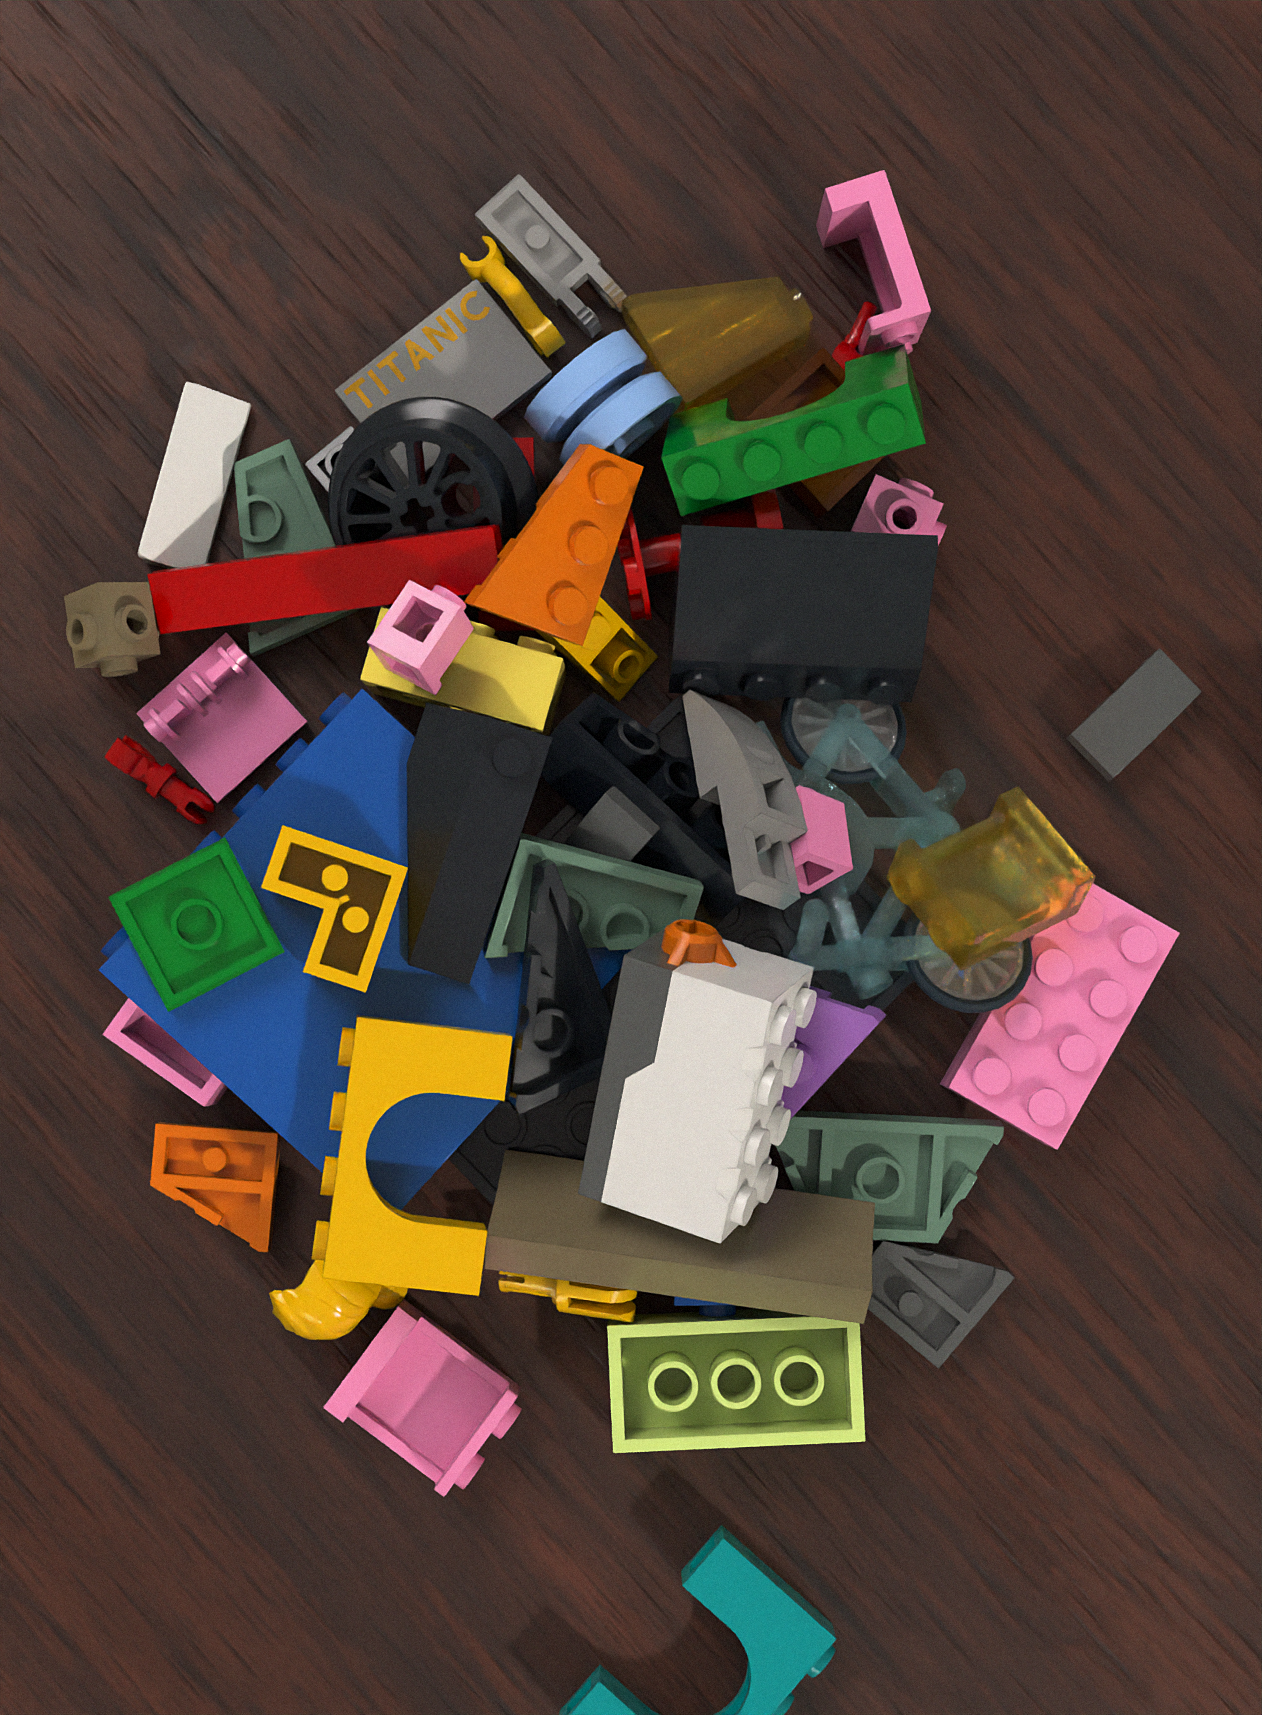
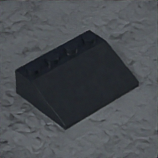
(800, 613)

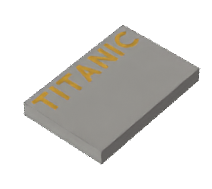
(455, 353)

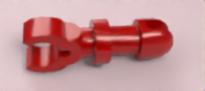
(161, 780)

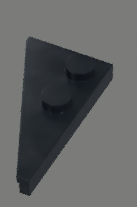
(561, 1004)

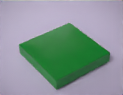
(196, 924)

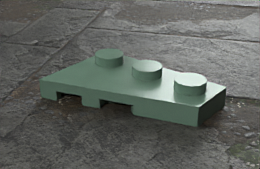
(276, 517)

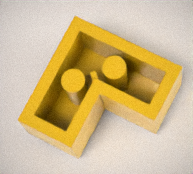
(355, 896)

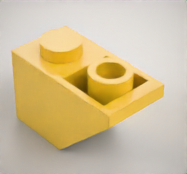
(610, 654)

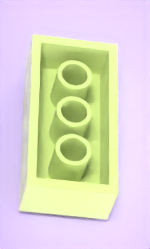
(734, 1381)

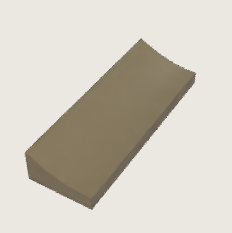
(791, 1256)

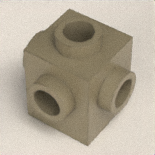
(112, 626)

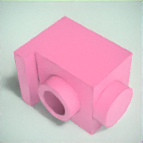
(421, 634)

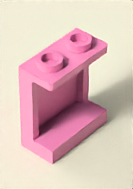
(868, 211)
(427, 1397)

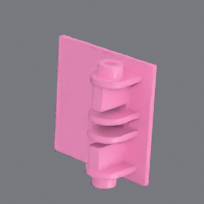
(221, 717)

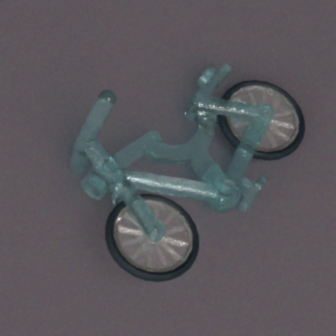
(859, 745)

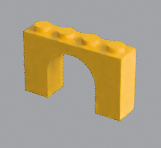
(365, 1233)

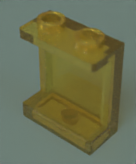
(991, 881)

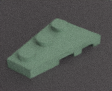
(611, 898)

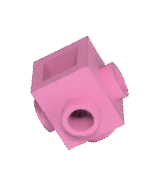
(903, 502)

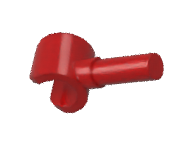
(847, 348)

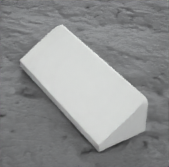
(194, 478)

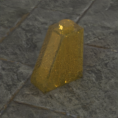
(717, 333)

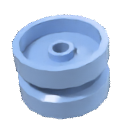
(604, 400)

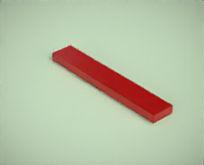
(321, 578)

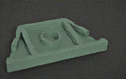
(900, 1162)

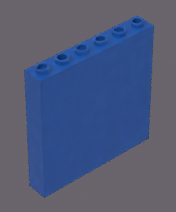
(280, 1029)

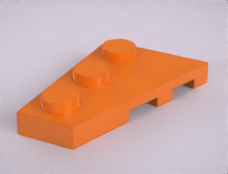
(564, 551)

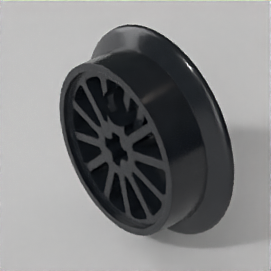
(494, 469)

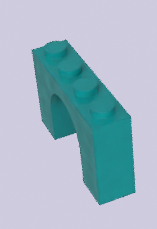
(771, 1619)

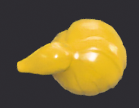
(329, 1306)

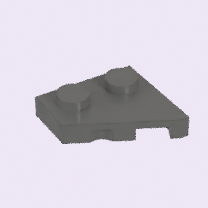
(931, 1296)

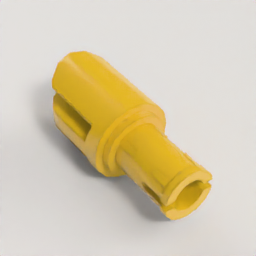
(575, 1296)

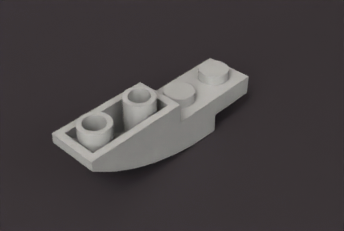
(756, 796)

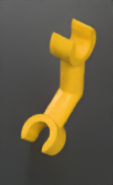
(536, 326)

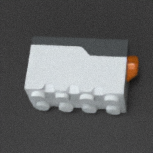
(696, 1080)

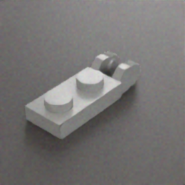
(547, 251)

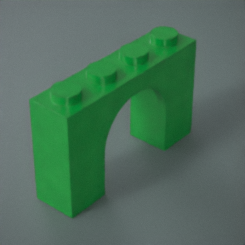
(723, 459)

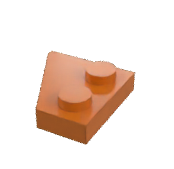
(221, 1175)

